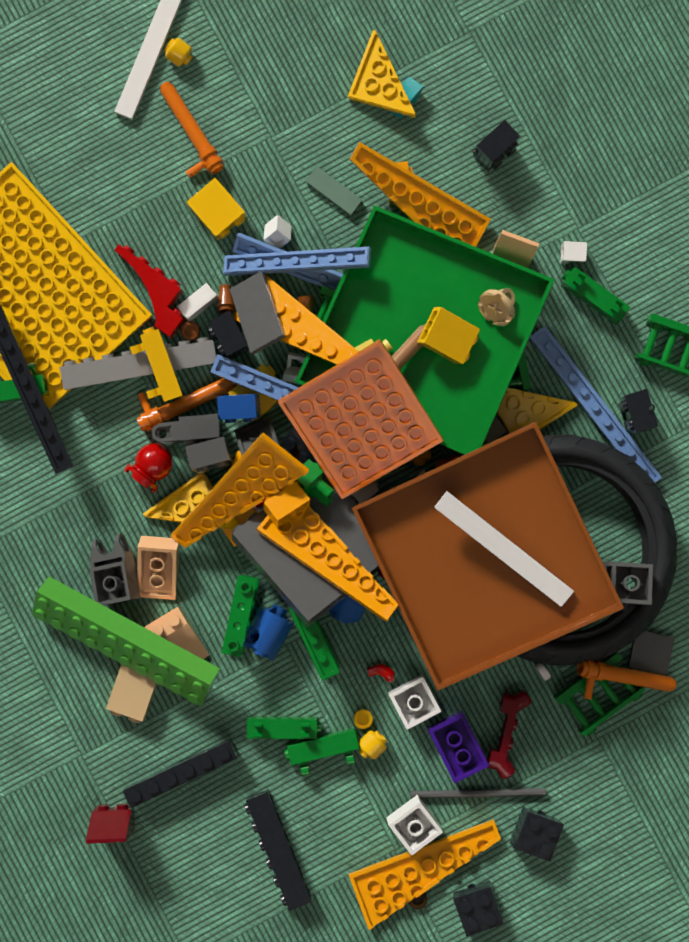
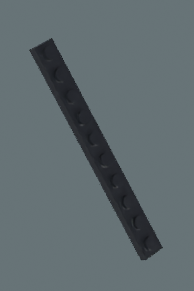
(33, 398)

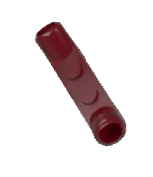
(498, 758)

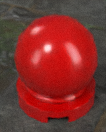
(151, 464)

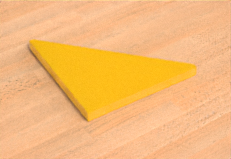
(378, 82)
(523, 408)
(183, 500)

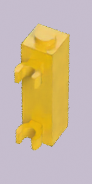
(160, 363)

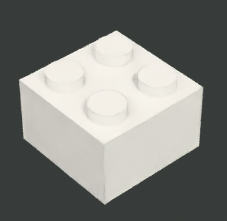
(414, 702)
(414, 825)

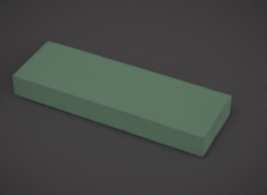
(333, 191)

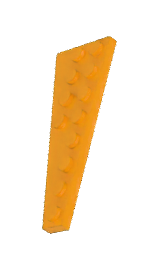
(419, 198)
(254, 477)
(325, 553)

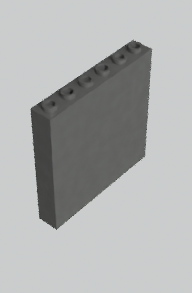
(298, 585)

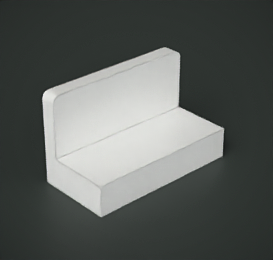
(198, 302)

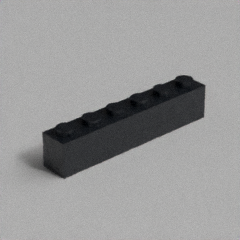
(180, 773)
(278, 849)

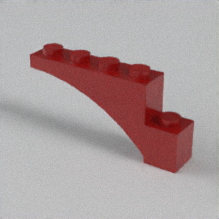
(160, 289)

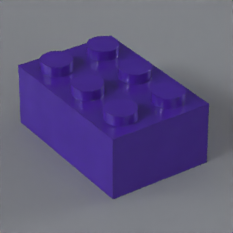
(458, 746)

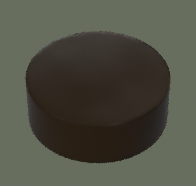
(419, 902)

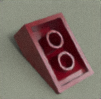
(110, 824)

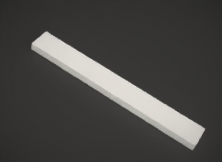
(147, 58)
(504, 548)

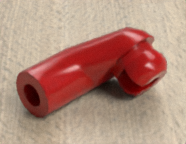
(383, 670)

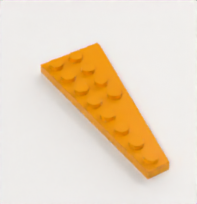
(307, 330)
(398, 880)

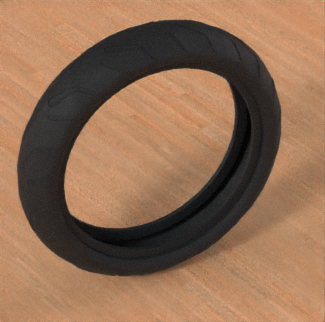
(658, 548)

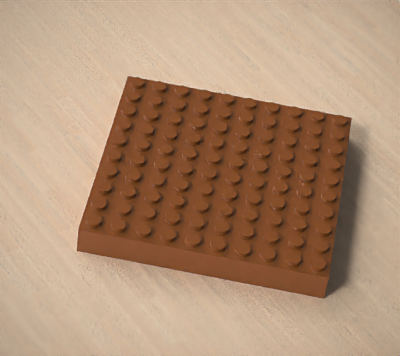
(458, 595)

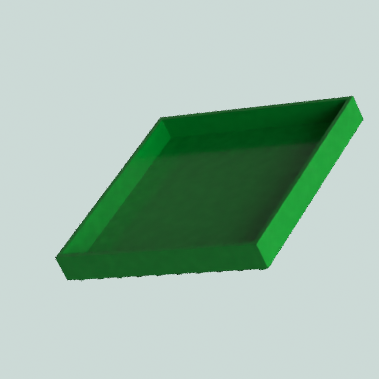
(406, 279)

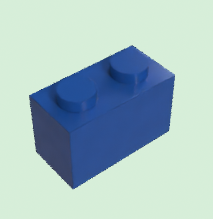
(239, 407)

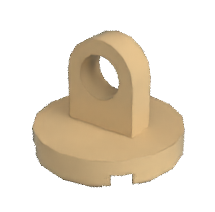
(498, 306)

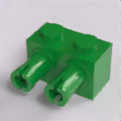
(314, 485)

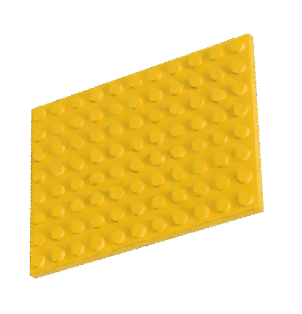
(56, 287)

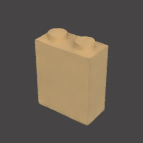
(131, 695)

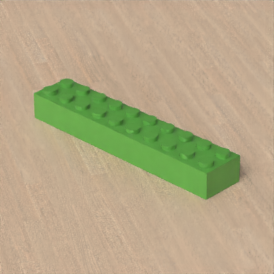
(124, 641)

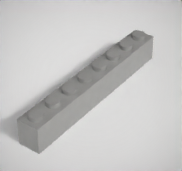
(136, 365)

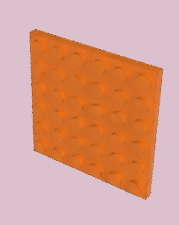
(360, 419)

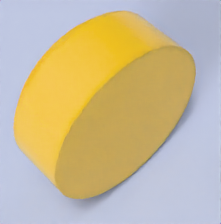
(363, 719)

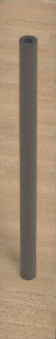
(479, 793)

